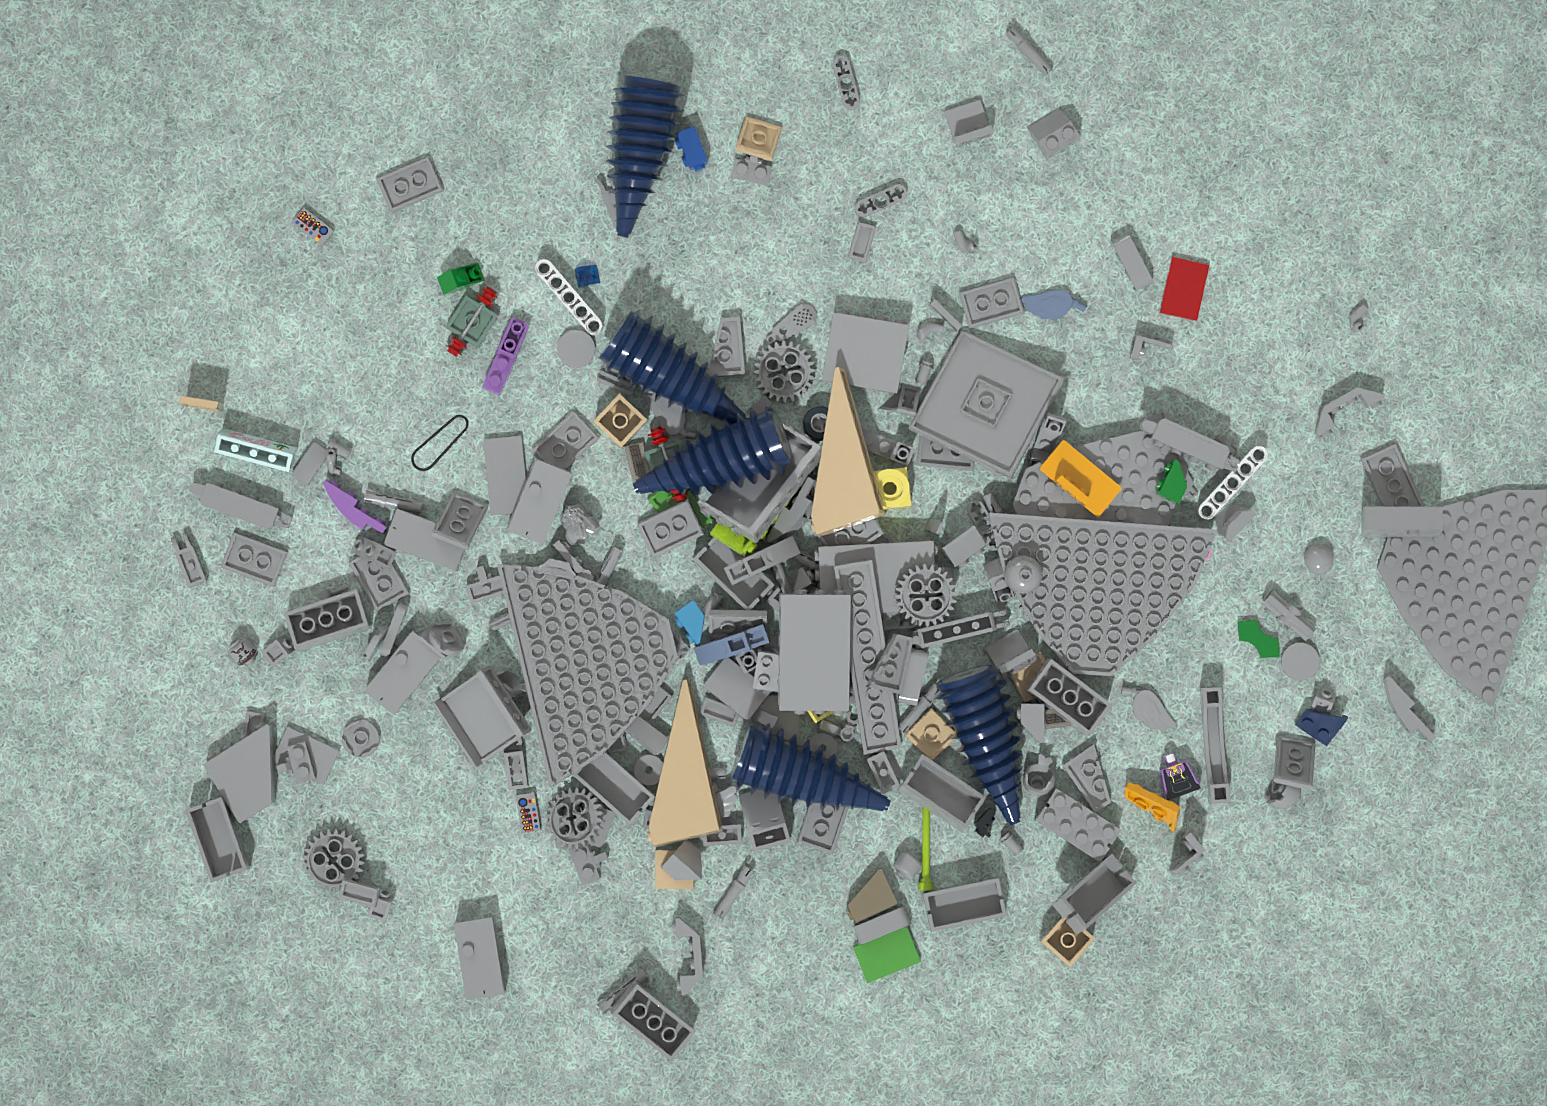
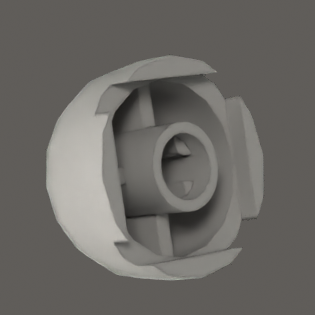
(1023, 574)
(1282, 795)

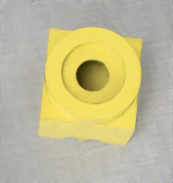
(893, 488)

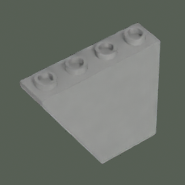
(246, 772)

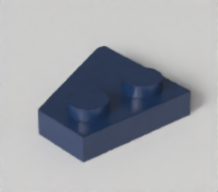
(1320, 724)

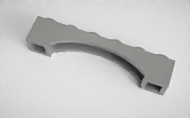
(1214, 750)

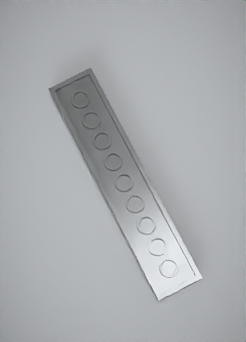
(867, 644)

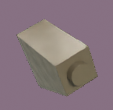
(871, 898)

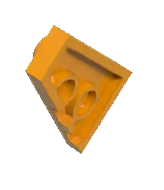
(1160, 807)

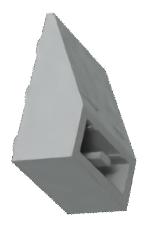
(764, 820)

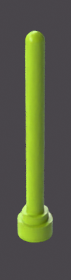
(925, 883)

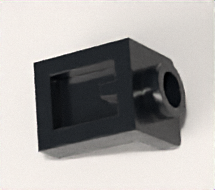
(985, 819)

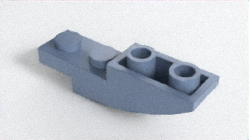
(732, 644)

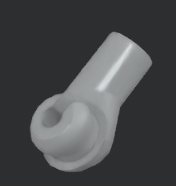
(965, 245)
(1355, 318)

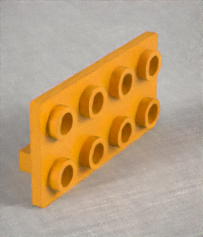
(1080, 478)

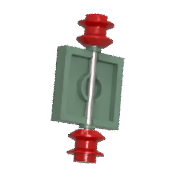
(472, 321)
(655, 456)

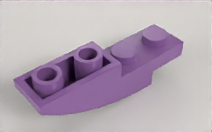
(506, 356)
(347, 503)

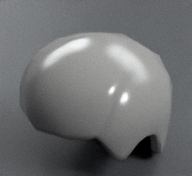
(1319, 559)

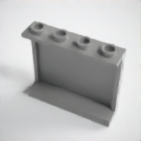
(867, 350)
(482, 716)

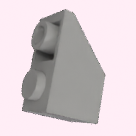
(996, 580)

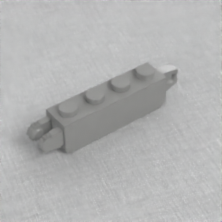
(1190, 443)
(240, 506)
(957, 629)

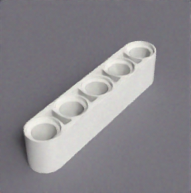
(562, 291)
(1240, 479)

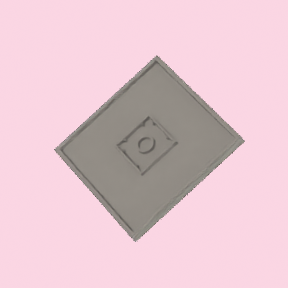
(986, 404)

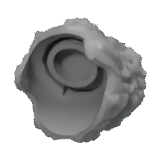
(577, 523)

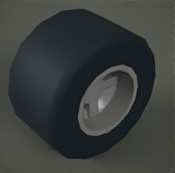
(815, 422)

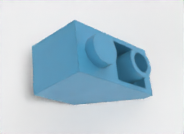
(692, 619)

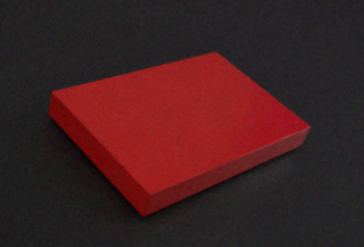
(1184, 289)

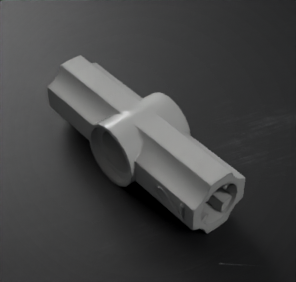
(1289, 615)

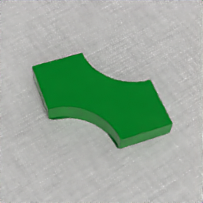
(1251, 633)

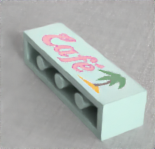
(255, 449)

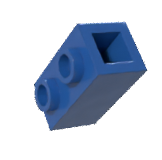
(692, 149)

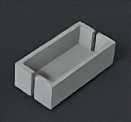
(744, 592)
(615, 787)
(942, 793)
(1077, 825)
(217, 839)
(1094, 894)
(964, 904)

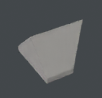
(904, 402)
(684, 863)

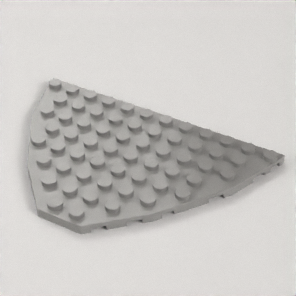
(1128, 461)
(1102, 582)
(1471, 583)
(586, 661)

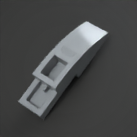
(794, 518)
(761, 560)
(1401, 702)

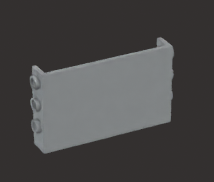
(755, 506)
(889, 564)
(814, 651)

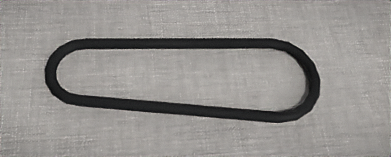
(425, 469)

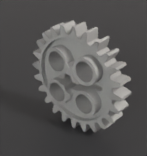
(779, 355)
(925, 577)
(575, 818)
(320, 871)

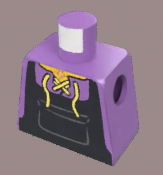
(1177, 778)

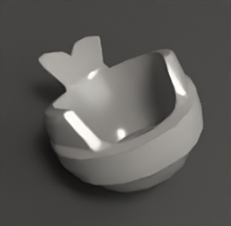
(511, 683)
(1037, 785)

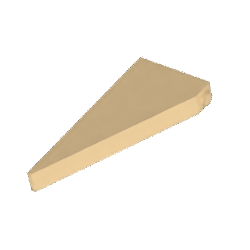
(845, 480)
(685, 793)

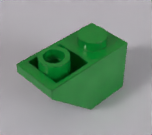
(460, 278)
(1173, 483)

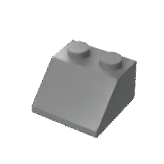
(1054, 133)
(963, 547)
(1032, 720)

